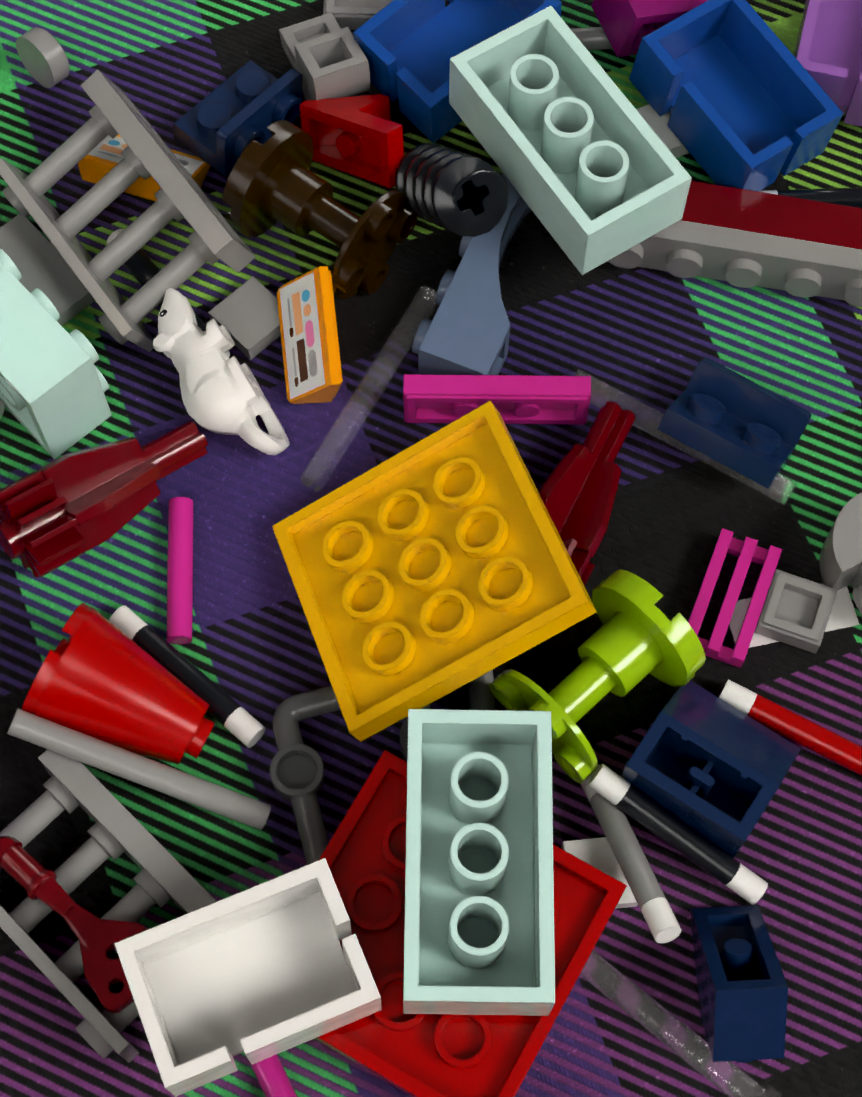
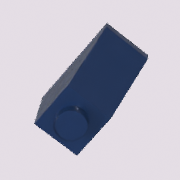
(739, 984)

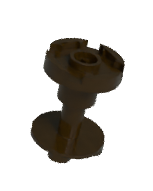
(276, 186)

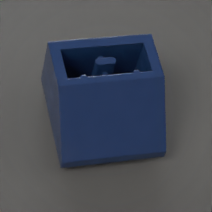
(710, 766)

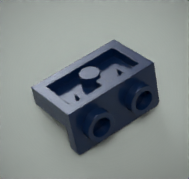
(238, 113)
(736, 422)

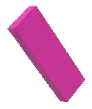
(516, 397)

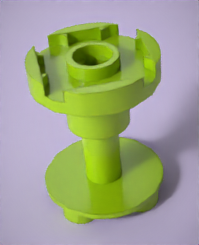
(624, 650)

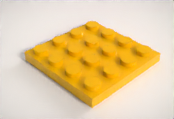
(430, 571)

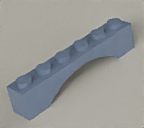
(471, 320)

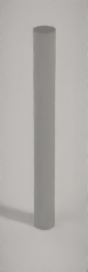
(138, 769)

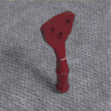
(94, 934)

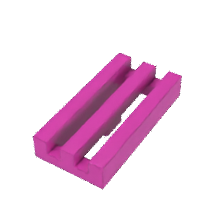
(747, 552)

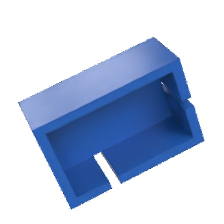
(413, 45)
(734, 94)

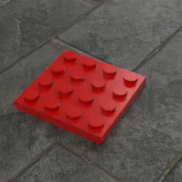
(443, 1051)

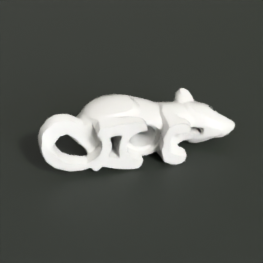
(213, 386)

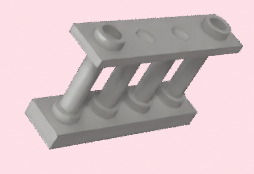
(177, 198)
(112, 835)

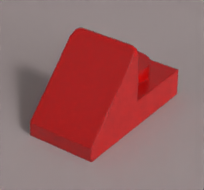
(355, 136)

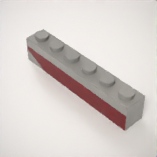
(759, 242)

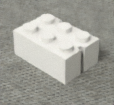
(248, 977)

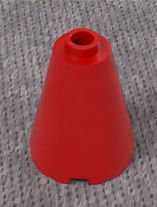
(117, 692)

